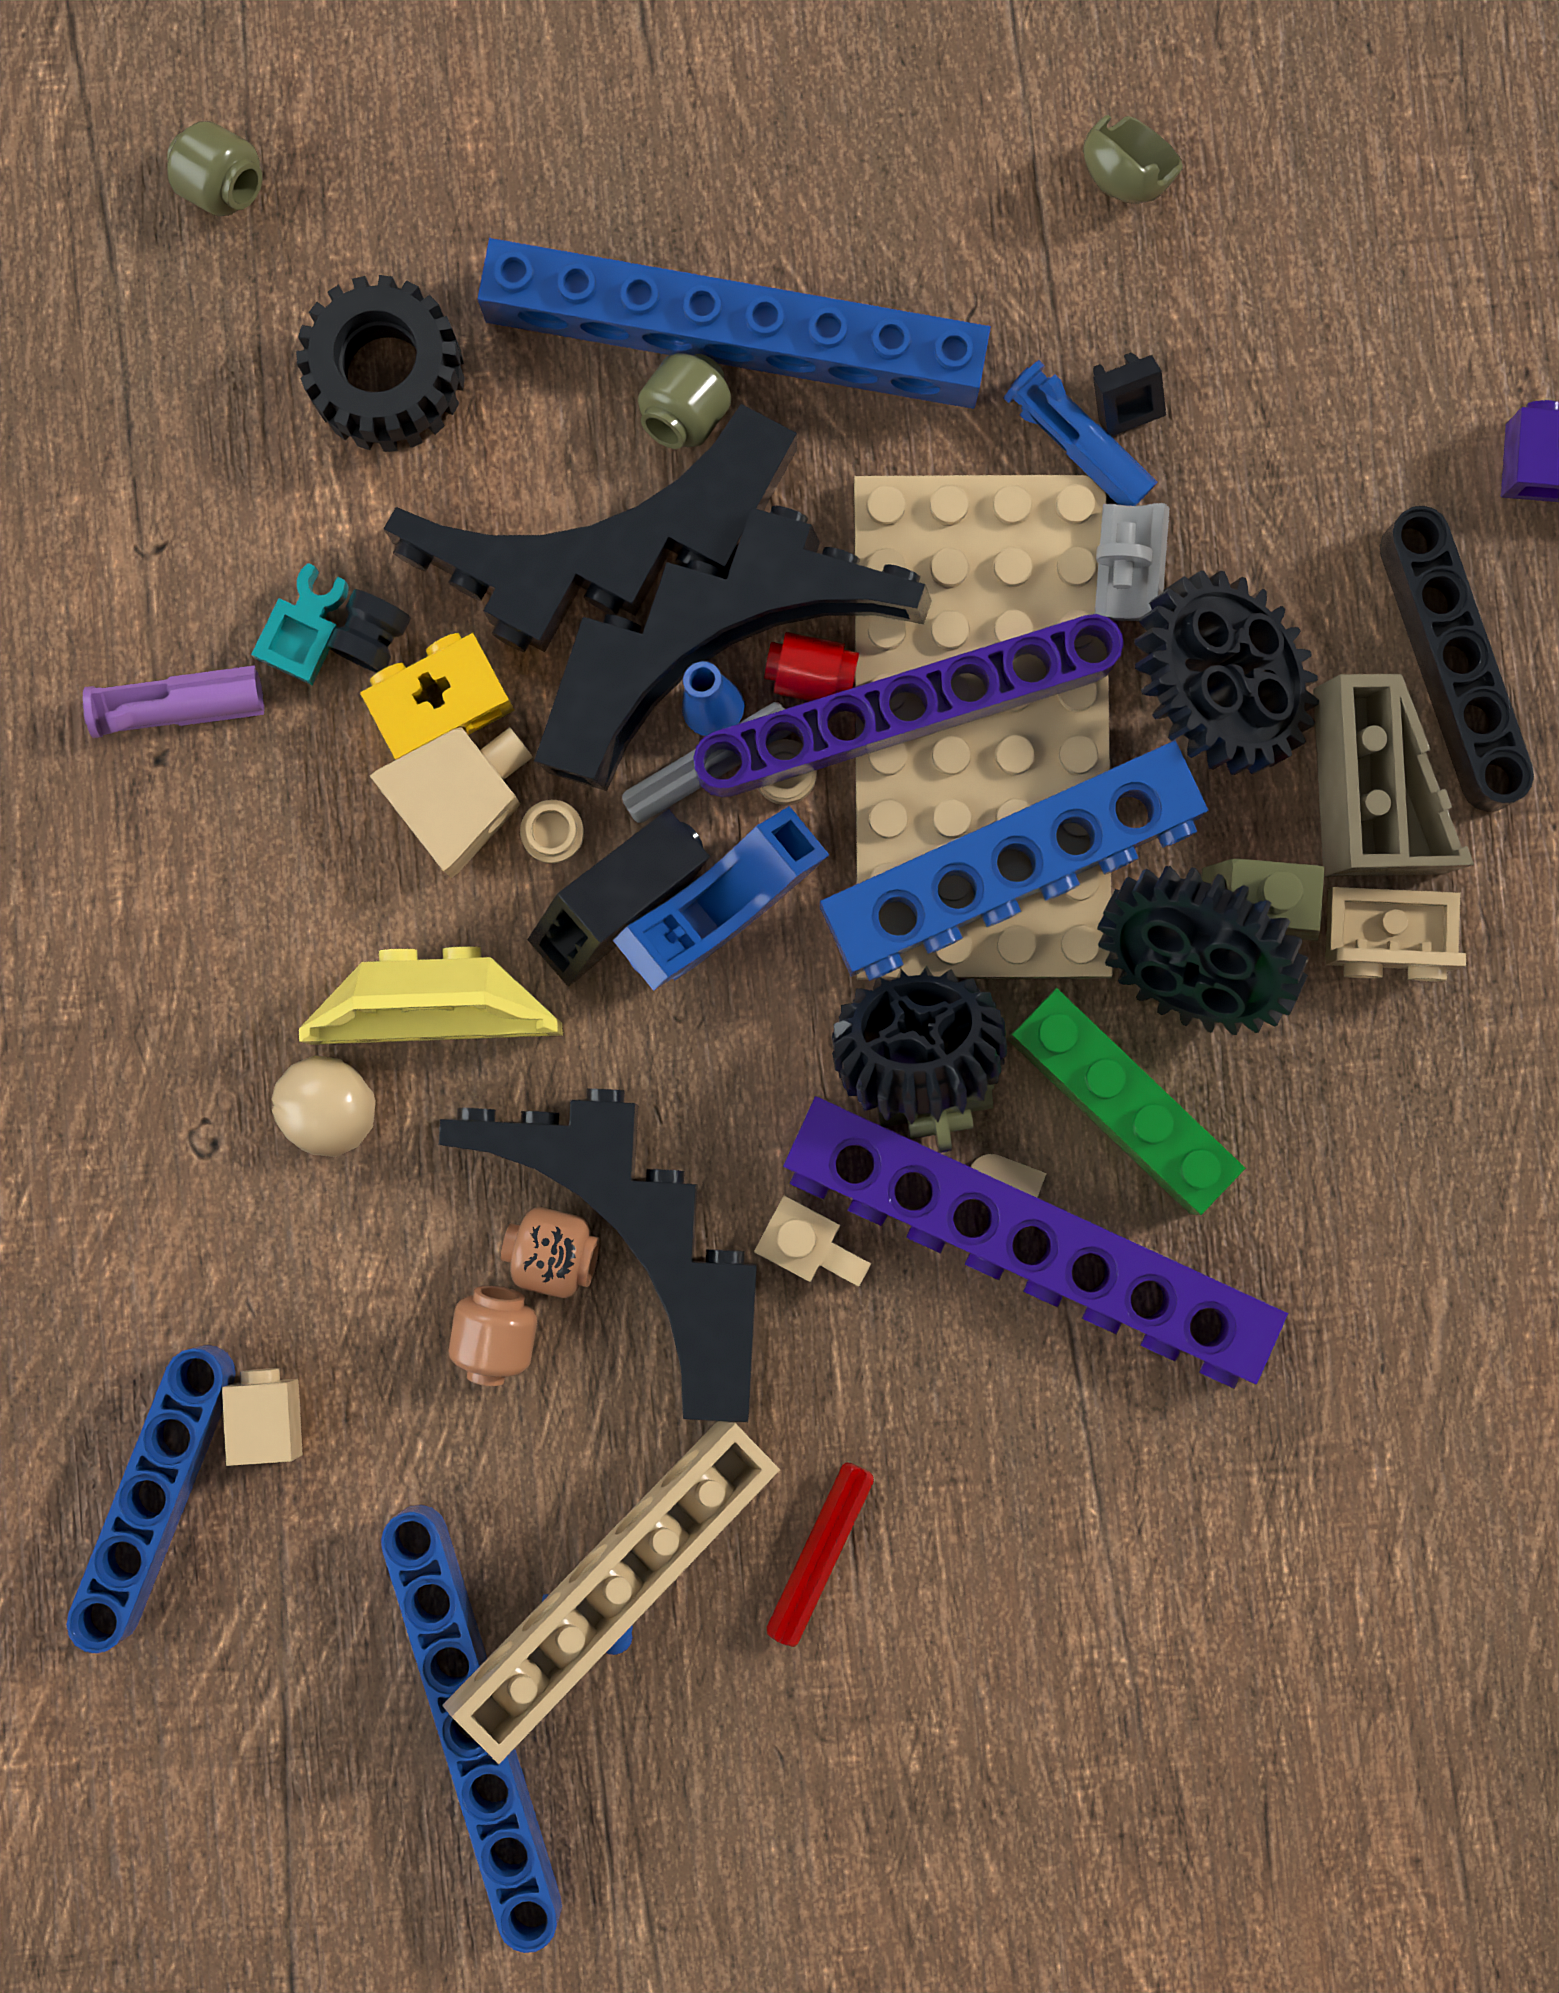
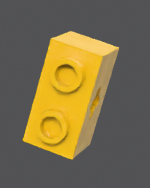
(470, 695)

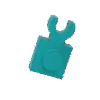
(298, 633)

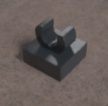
(1129, 394)

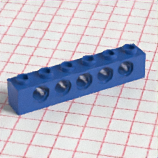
(1156, 779)

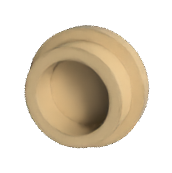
(552, 831)

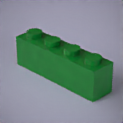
(1126, 1103)

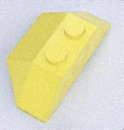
(428, 1001)

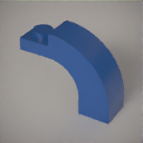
(722, 900)

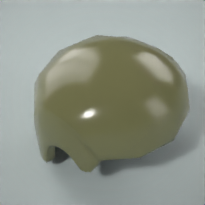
(1130, 160)

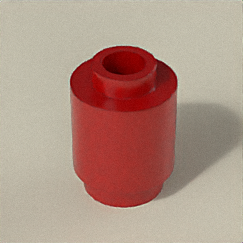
(810, 667)

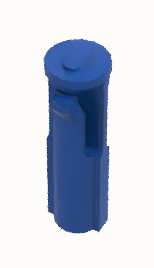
(1079, 436)

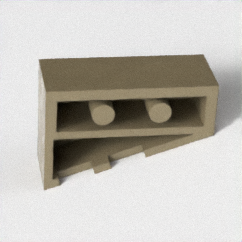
(1377, 783)

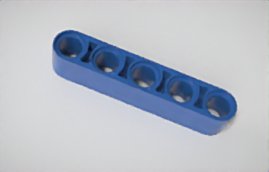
(129, 1520)

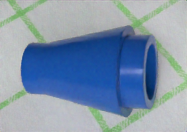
(710, 699)

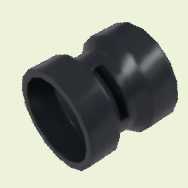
(368, 631)

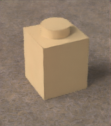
(262, 1418)

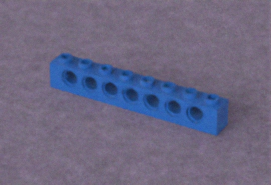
(733, 323)

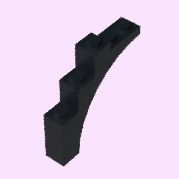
(614, 559)
(696, 614)
(596, 1158)

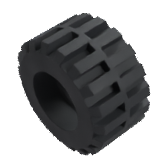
(369, 315)

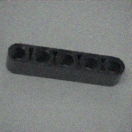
(1462, 629)

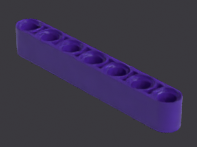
(930, 683)

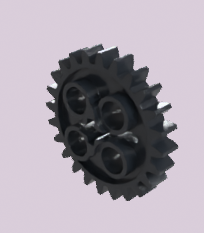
(1226, 672)
(1203, 950)

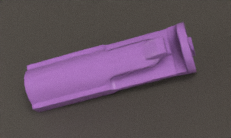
(174, 701)

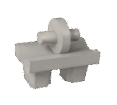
(1131, 559)

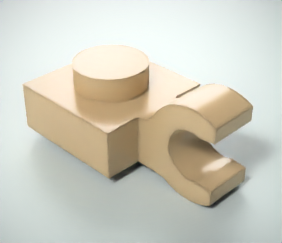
(803, 1242)

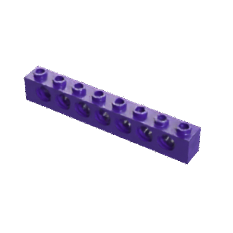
(1247, 1324)

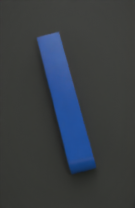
(466, 1759)

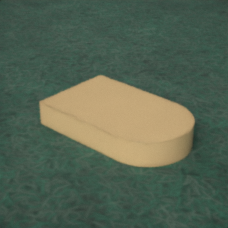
(1011, 1173)

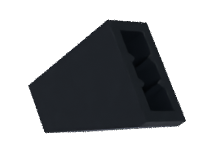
(615, 893)

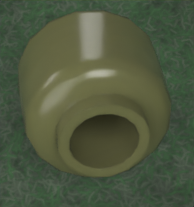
(214, 168)
(684, 400)

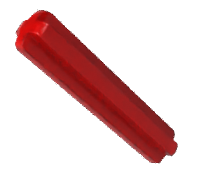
(820, 1554)

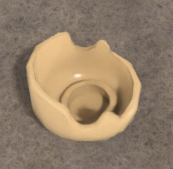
(323, 1106)

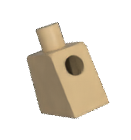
(454, 793)

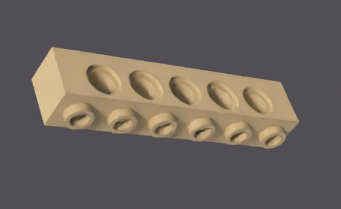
(610, 1589)

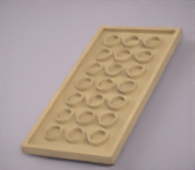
(997, 565)

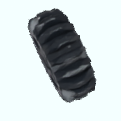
(919, 1044)

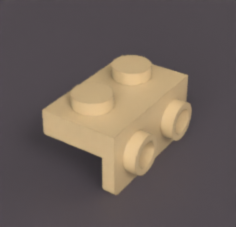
(1393, 931)

